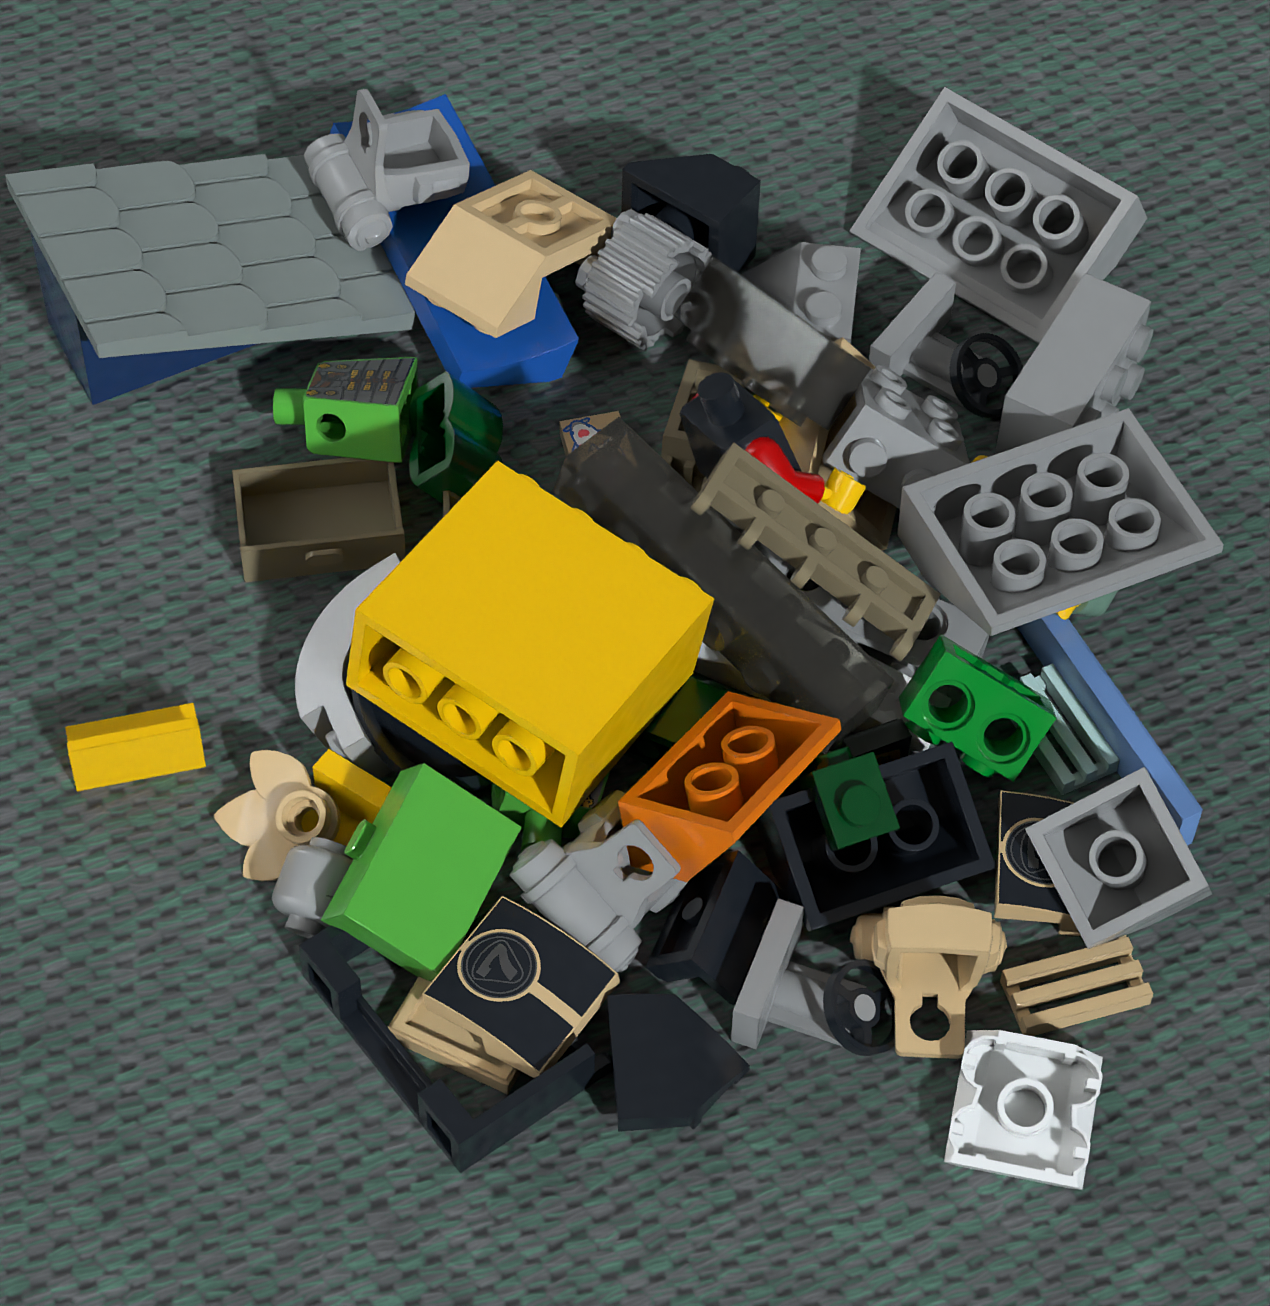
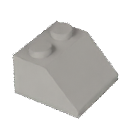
(815, 284)
(1118, 860)

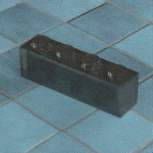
(769, 347)

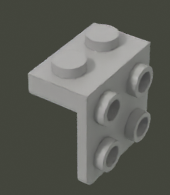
(896, 437)

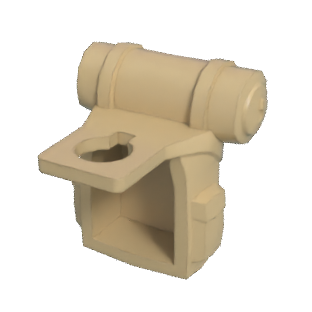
(930, 950)

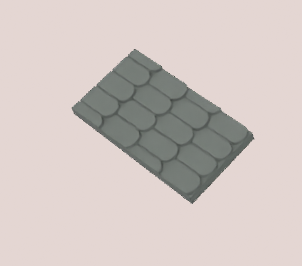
(194, 263)

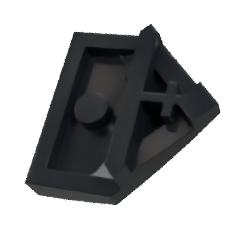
(666, 1062)

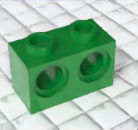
(985, 697)

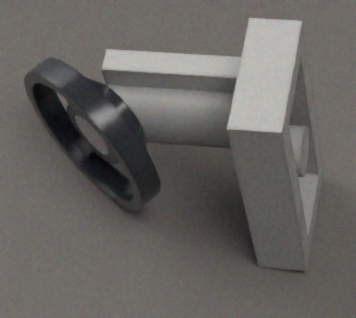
(953, 370)
(806, 997)

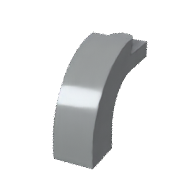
(322, 669)

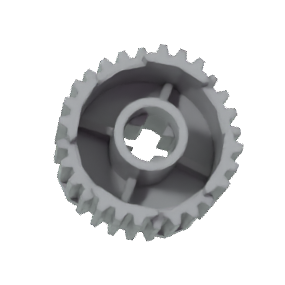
(641, 278)

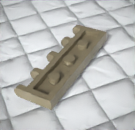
(818, 547)

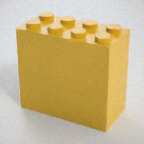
(527, 641)

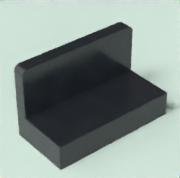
(716, 925)

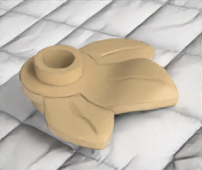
(272, 814)

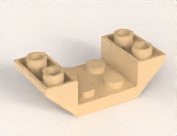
(500, 245)

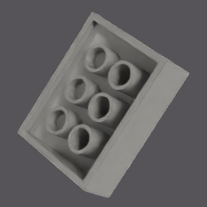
(998, 215)
(1053, 523)

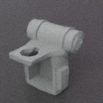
(385, 167)
(592, 886)

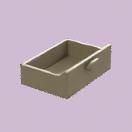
(317, 517)

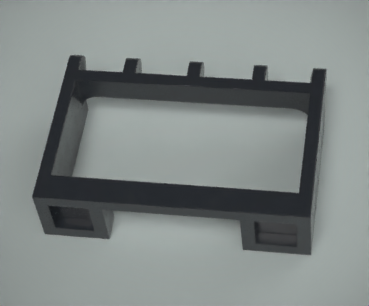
(433, 1104)

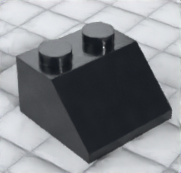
(701, 200)

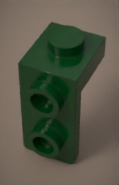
(848, 797)

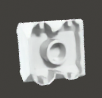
(1027, 1106)

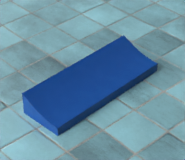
(522, 356)

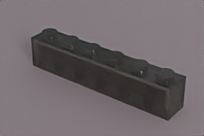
(757, 614)

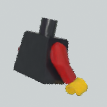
(729, 414)

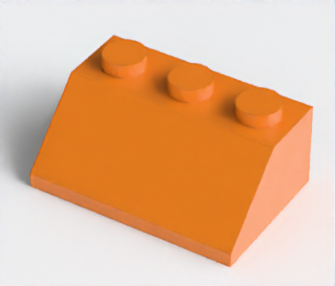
(722, 778)

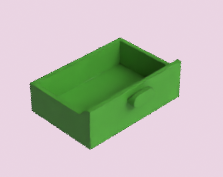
(421, 871)

